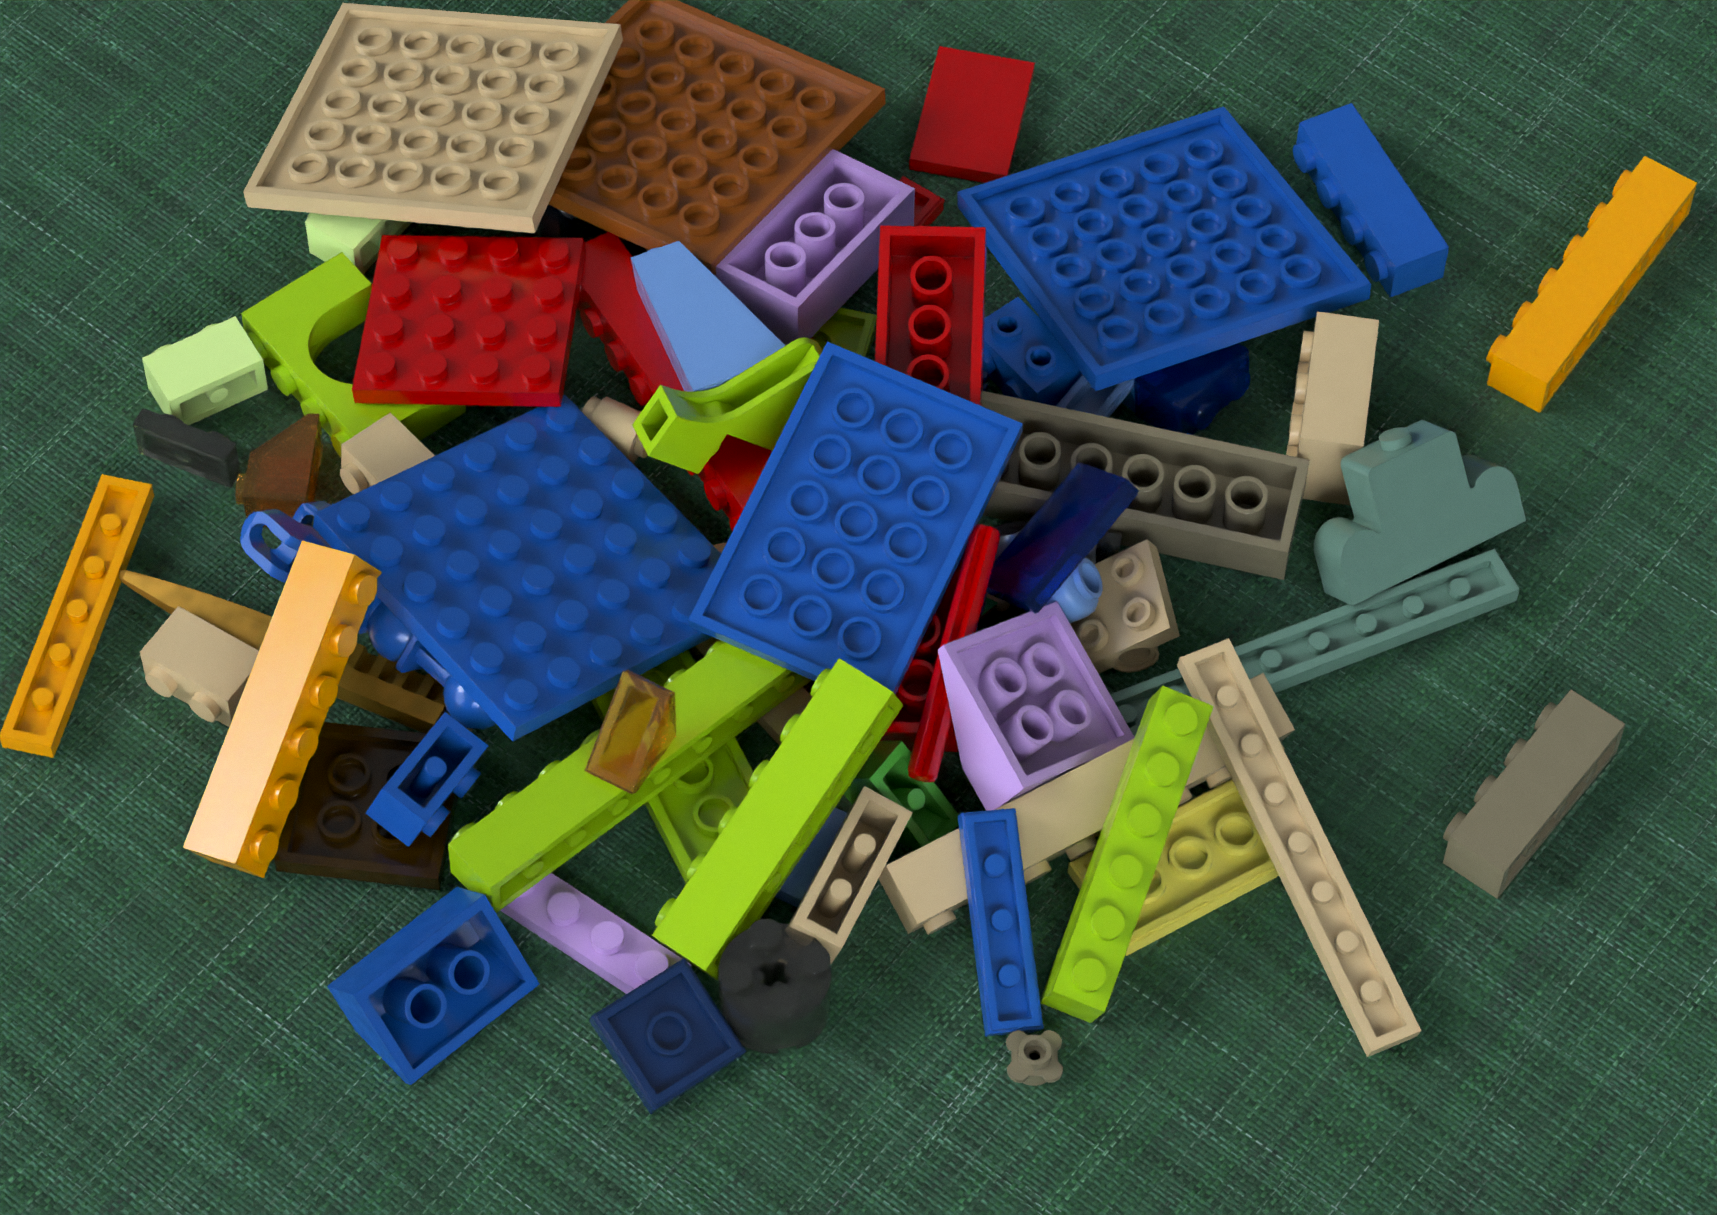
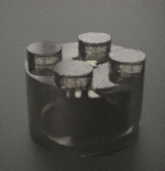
(775, 987)

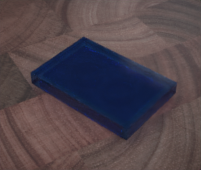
(1059, 536)

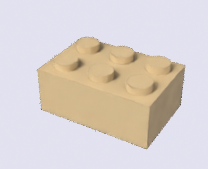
(1332, 400)

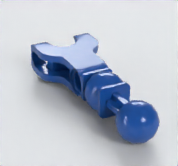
(385, 630)

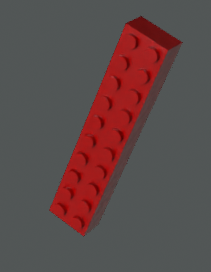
(934, 332)

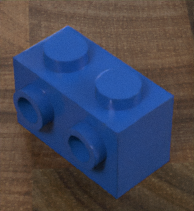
(1026, 356)
(426, 779)

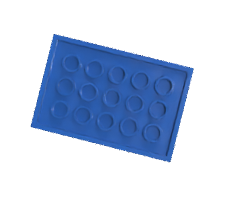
(856, 521)

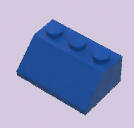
(434, 984)

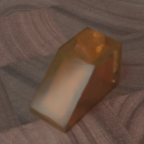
(283, 469)

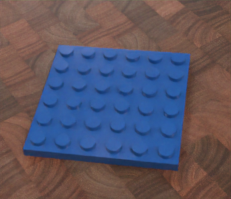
(1162, 247)
(531, 564)

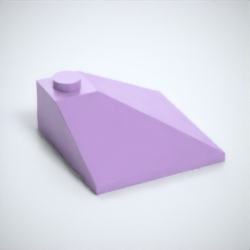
(1026, 705)

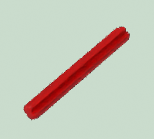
(961, 622)

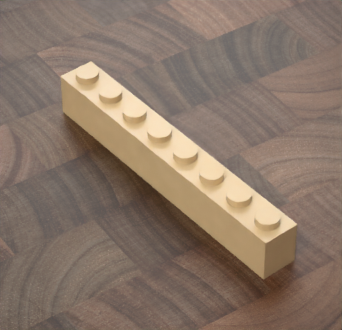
(1050, 821)

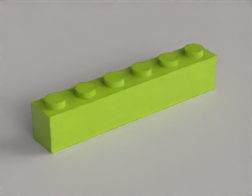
(778, 815)
(1126, 855)

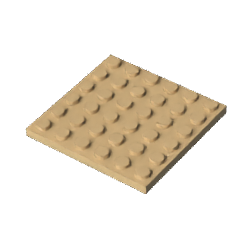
(435, 117)

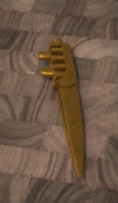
(365, 682)

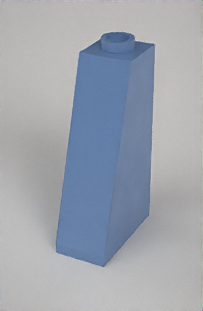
(699, 319)

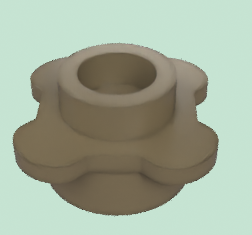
(1030, 1071)

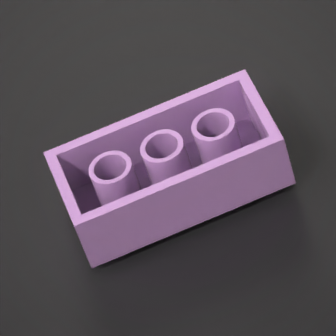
(816, 245)

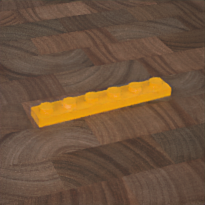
(76, 616)

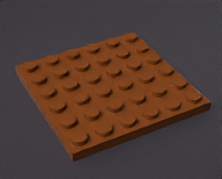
(704, 130)

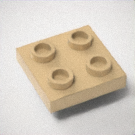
(1131, 612)

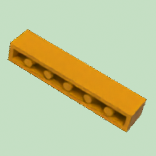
(1590, 283)
(283, 709)

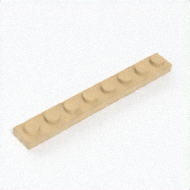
(1299, 849)

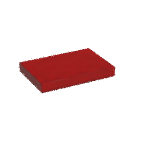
(972, 115)

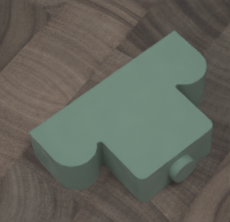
(1411, 510)

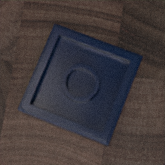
(667, 1036)

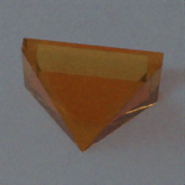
(634, 732)

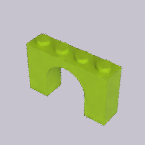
(299, 323)

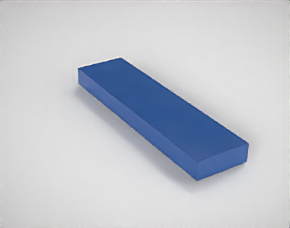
(1000, 922)

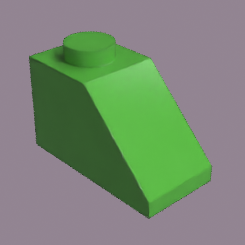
(888, 775)

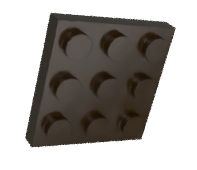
(328, 824)

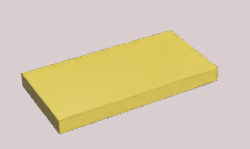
(1205, 863)

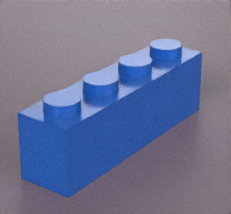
(1370, 200)

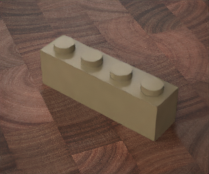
(1532, 792)

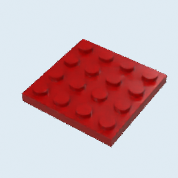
(470, 321)

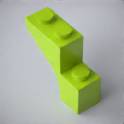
(752, 406)

